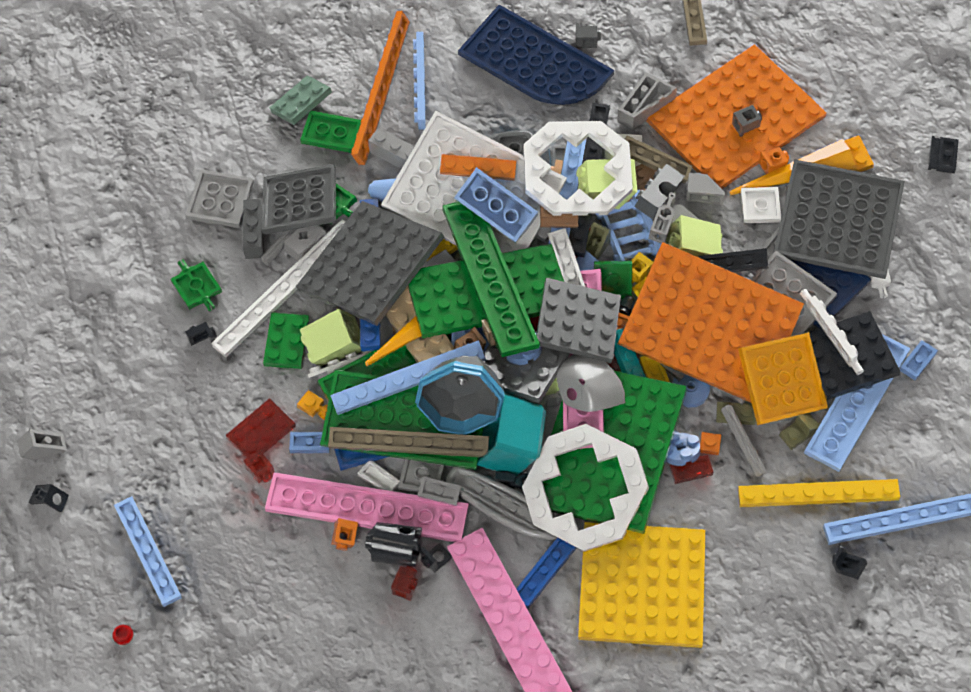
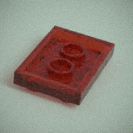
(261, 429)

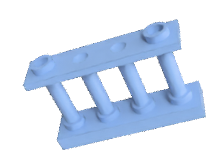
(640, 219)

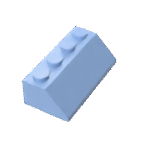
(496, 205)

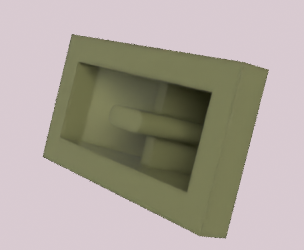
(598, 239)

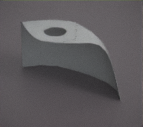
(601, 385)

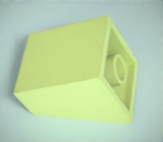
(594, 179)
(695, 236)
(331, 337)

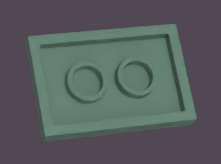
(300, 100)

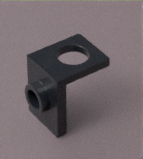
(44, 495)
(430, 562)

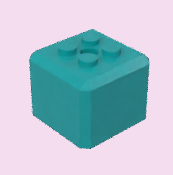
(514, 437)

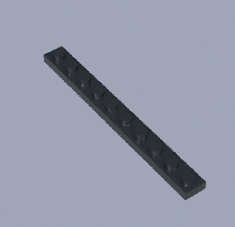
(593, 151)

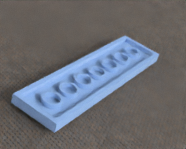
(849, 417)

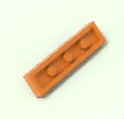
(465, 166)

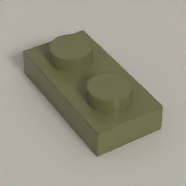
(744, 413)

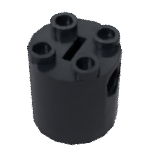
(394, 544)

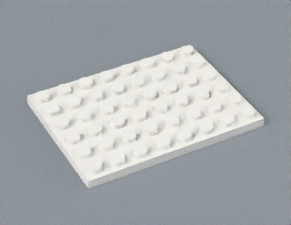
(423, 190)

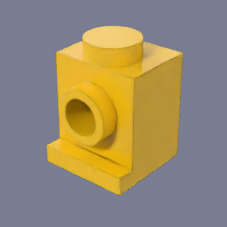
(640, 267)

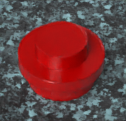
(123, 634)

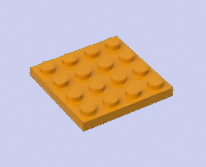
(782, 378)

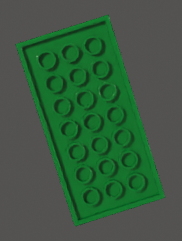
(448, 302)
(391, 413)

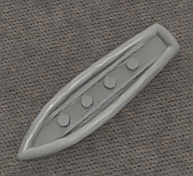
(496, 501)

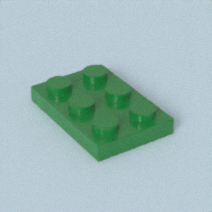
(330, 131)
(284, 341)

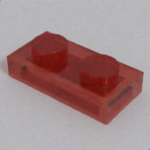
(691, 471)

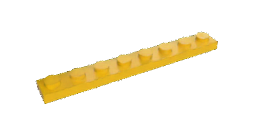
(818, 493)

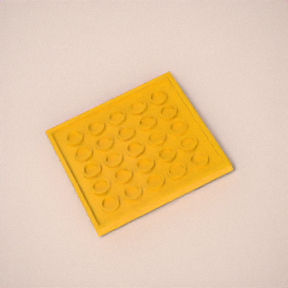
(645, 588)

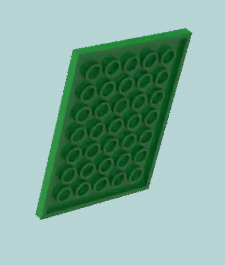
(643, 422)

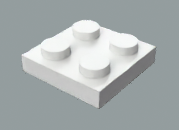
(760, 205)

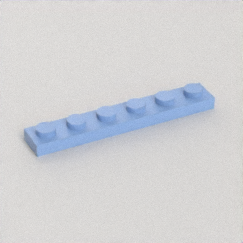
(419, 86)
(147, 551)

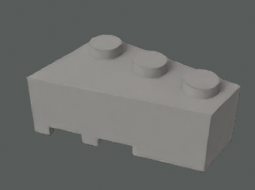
(644, 100)

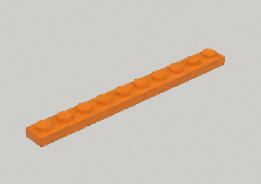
(380, 87)

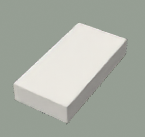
(378, 477)

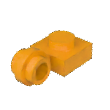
(311, 404)

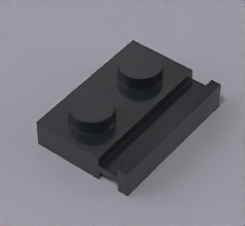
(943, 154)

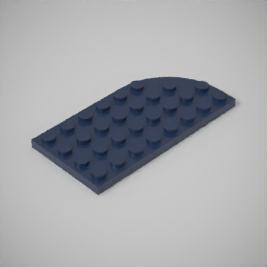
(534, 60)

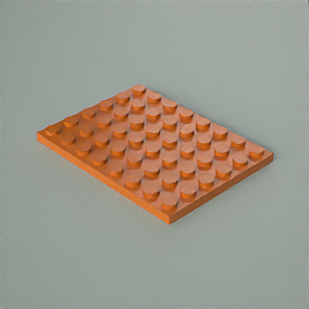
(701, 118)
(701, 315)

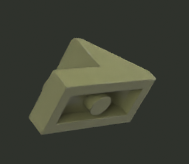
(799, 431)

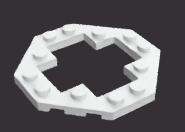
(575, 133)
(623, 506)

